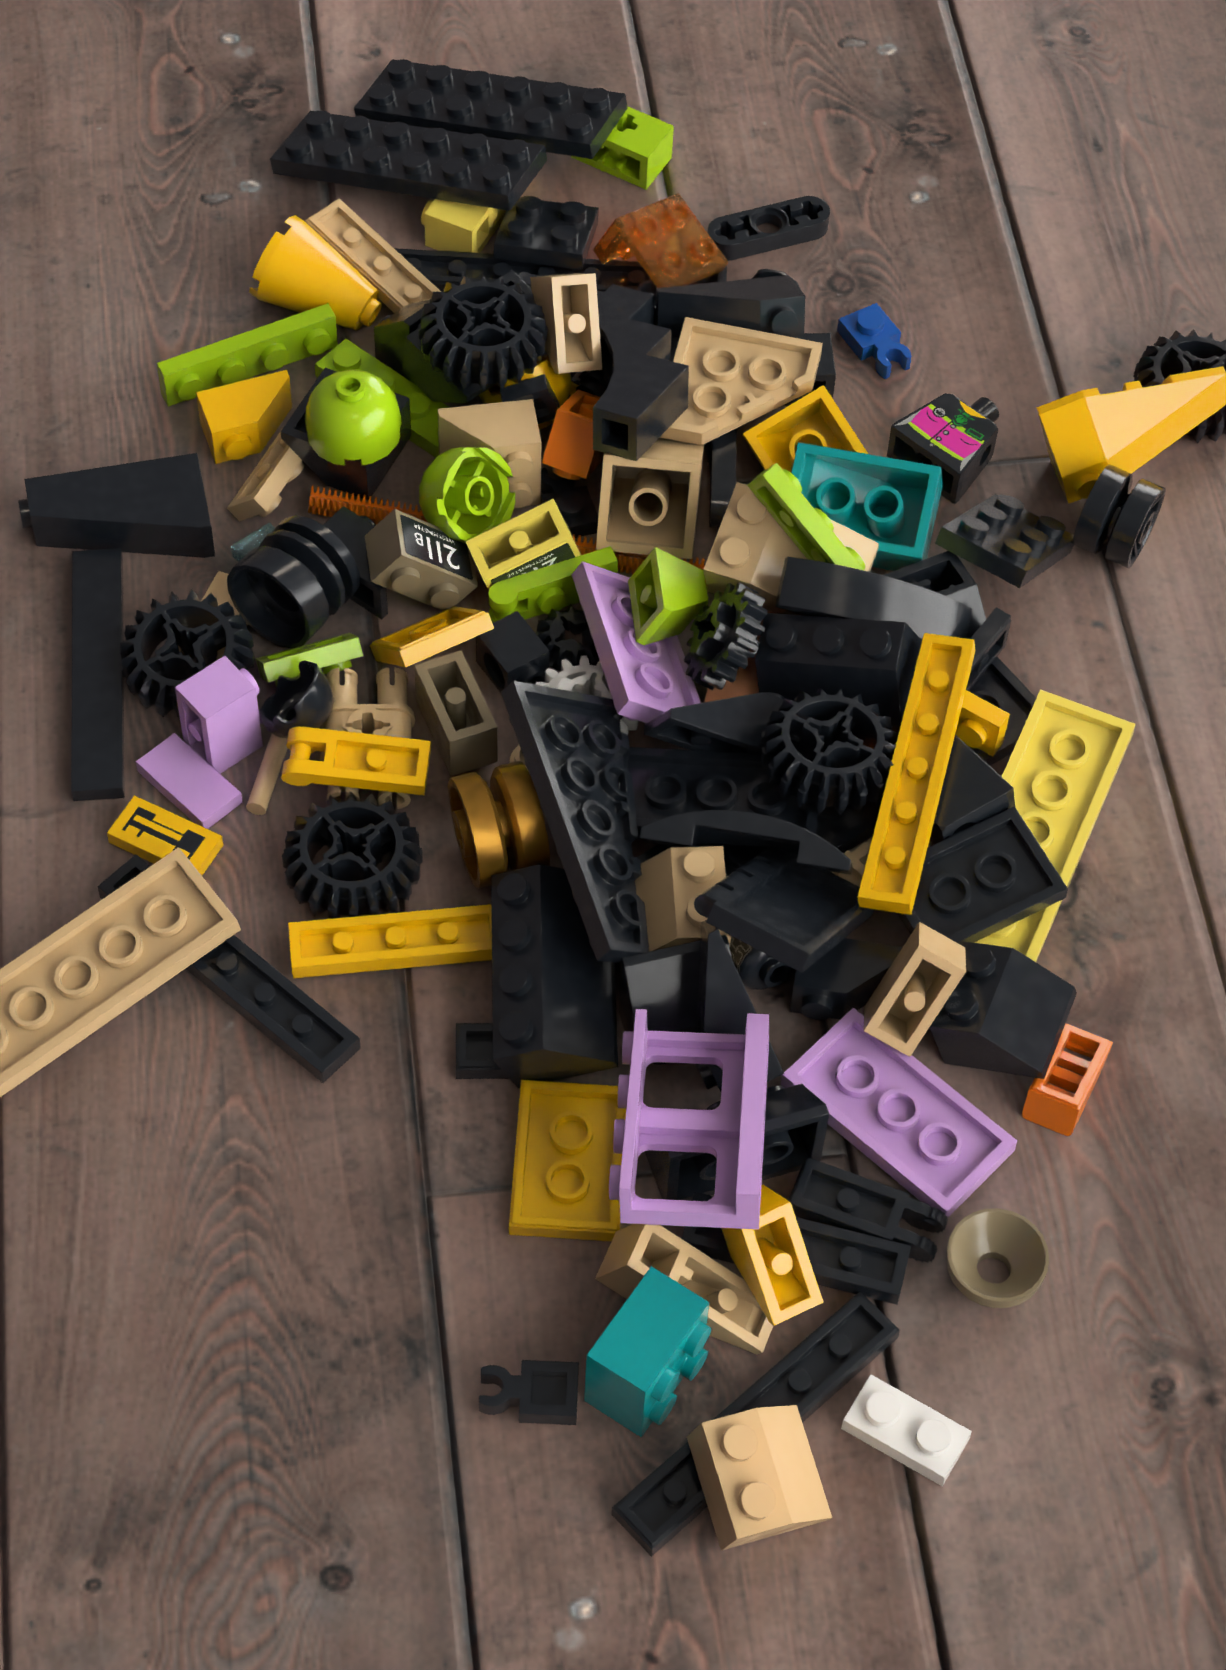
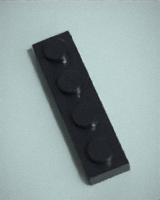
(837, 1256)

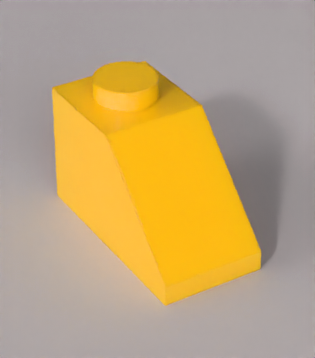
(244, 414)
(775, 1260)

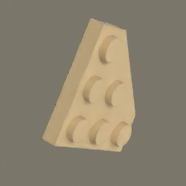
(738, 377)

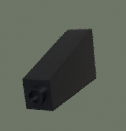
(127, 506)

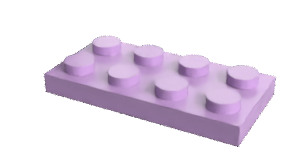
(639, 677)
(901, 1115)

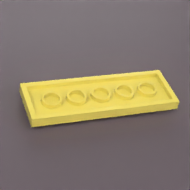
(1059, 786)

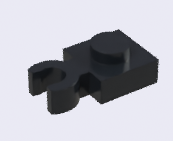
(572, 502)
(543, 1391)

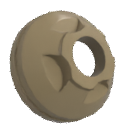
(999, 1236)

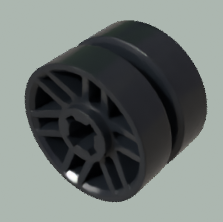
(1118, 516)

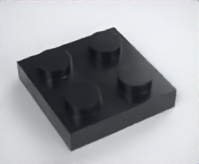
(546, 233)

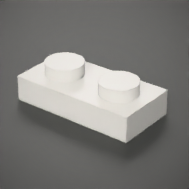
(906, 1430)

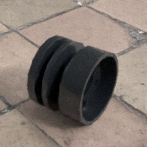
(293, 581)

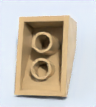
(754, 548)

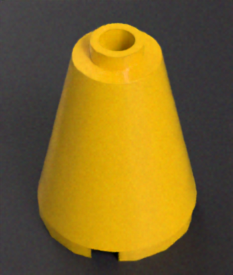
(307, 272)

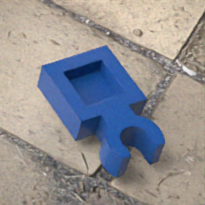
(873, 334)

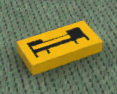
(156, 832)

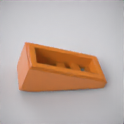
(1054, 1106)

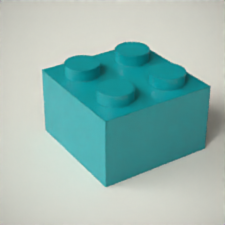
(647, 1352)

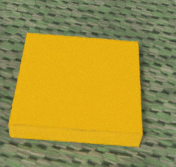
(431, 636)

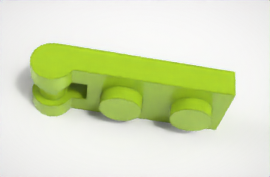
(544, 588)

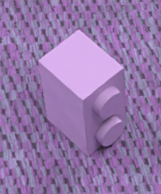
(220, 714)

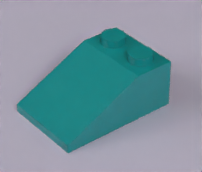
(875, 497)

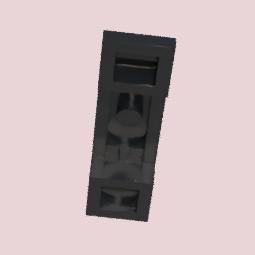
(852, 593)
(684, 828)

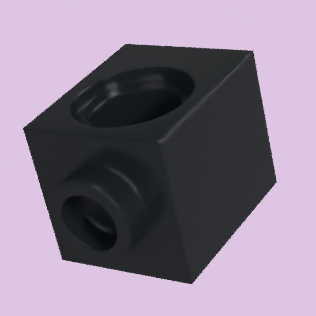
(512, 653)

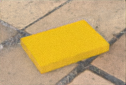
(565, 1161)

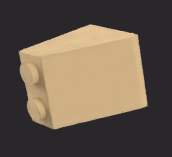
(651, 500)

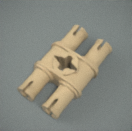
(387, 718)

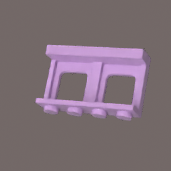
(729, 1132)

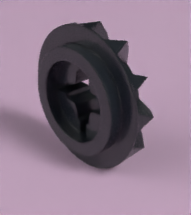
(552, 634)

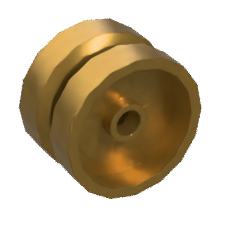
(498, 822)

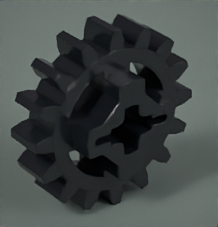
(725, 636)

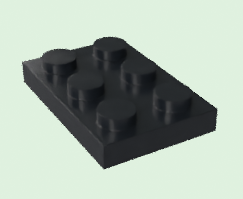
(1007, 539)
(984, 880)

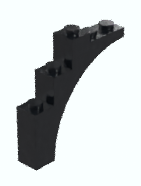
(644, 384)

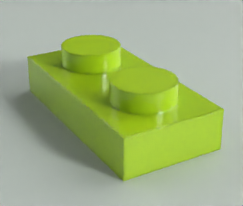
(327, 653)

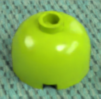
(352, 418)
(466, 492)

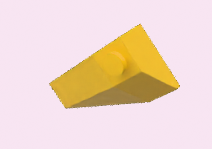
(809, 420)
(1124, 426)

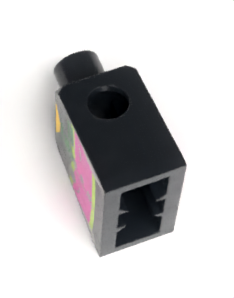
(948, 436)

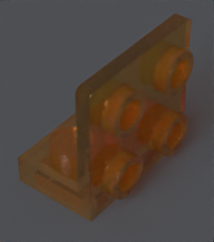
(665, 242)

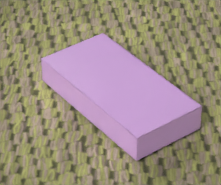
(189, 782)

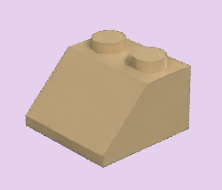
(506, 429)
(669, 890)
(758, 1474)

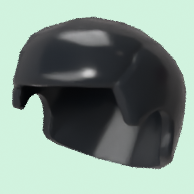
(298, 701)

